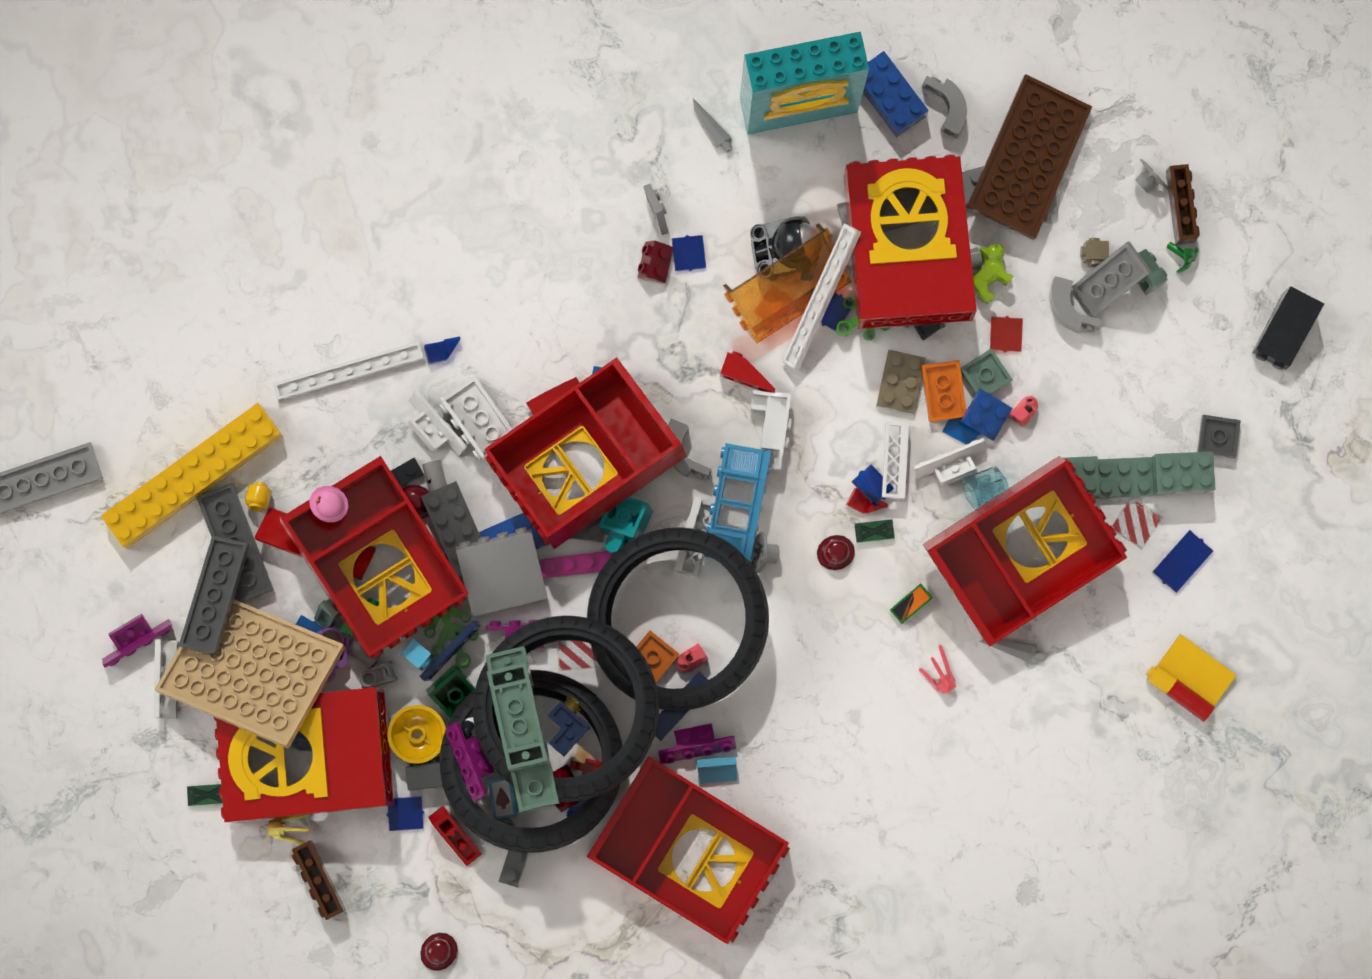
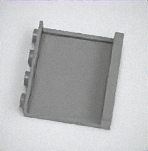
(501, 571)

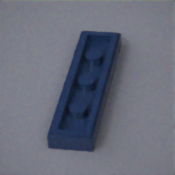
(450, 651)
(668, 719)

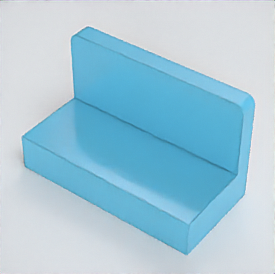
(717, 770)

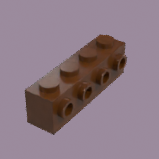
(1182, 204)
(318, 879)

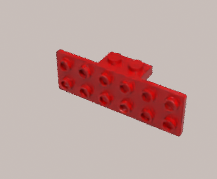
(274, 534)

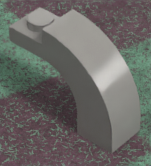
(954, 101)
(1064, 311)
(687, 465)

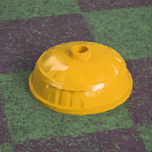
(411, 720)

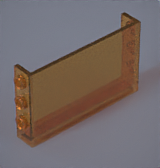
(782, 288)

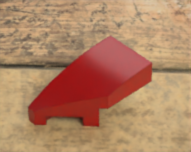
(861, 504)

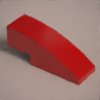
(549, 396)

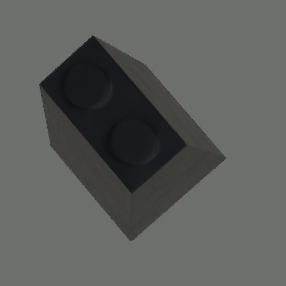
(1287, 328)

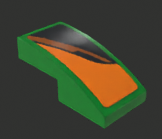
(911, 603)

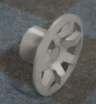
(1149, 179)
(766, 553)

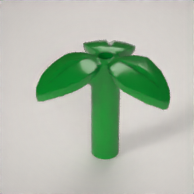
(1187, 254)

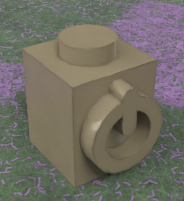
(1094, 251)

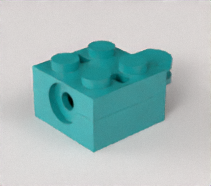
(625, 523)

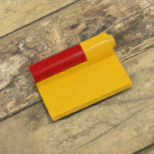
(1191, 677)

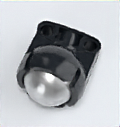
(779, 239)

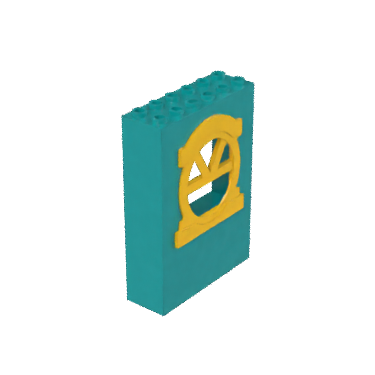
(803, 82)

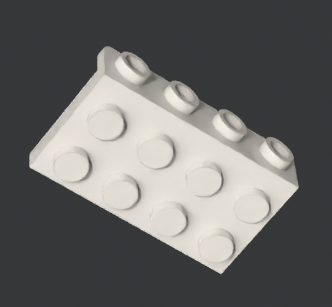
(475, 416)

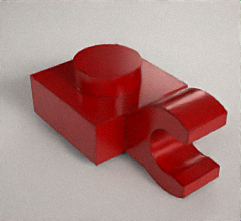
(587, 767)

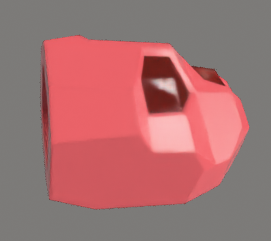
(1024, 410)
(691, 659)

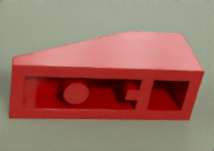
(743, 372)
(454, 835)

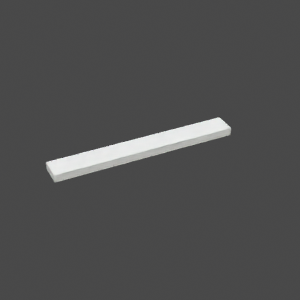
(821, 296)
(348, 371)

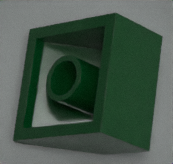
(450, 690)

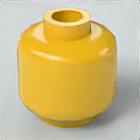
(258, 496)

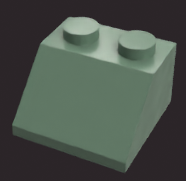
(1156, 277)

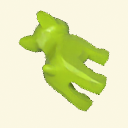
(992, 271)

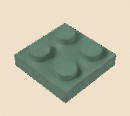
(986, 373)

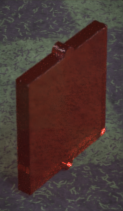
(1006, 334)

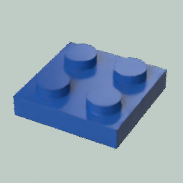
(986, 414)

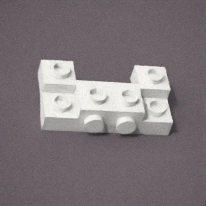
(776, 422)

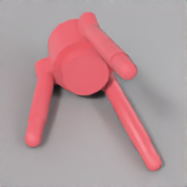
(946, 682)

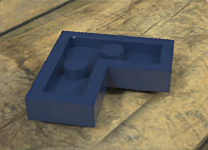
(571, 727)

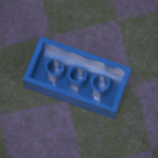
(892, 95)

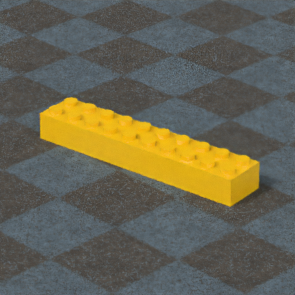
(191, 476)

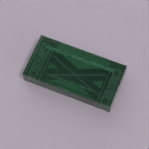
(874, 531)
(203, 795)

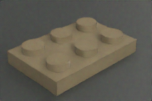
(900, 381)

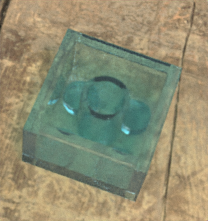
(984, 486)

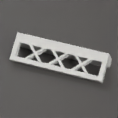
(901, 464)
(691, 524)
(164, 652)

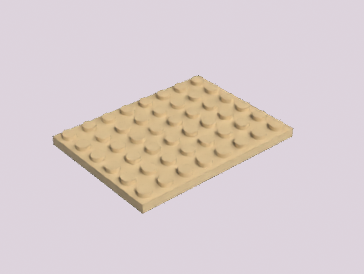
(261, 675)

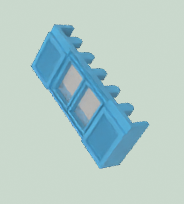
(739, 496)

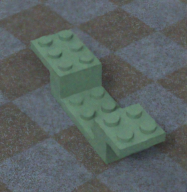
(1146, 475)
(521, 729)

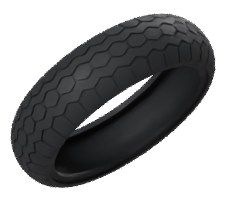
(750, 586)
(646, 699)
(546, 837)

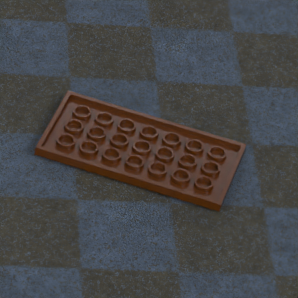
(1029, 157)

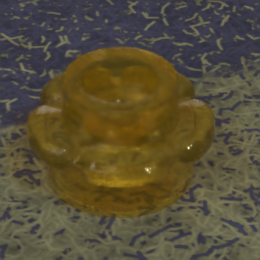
(572, 704)

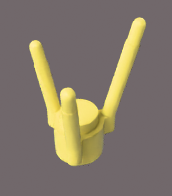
(278, 829)

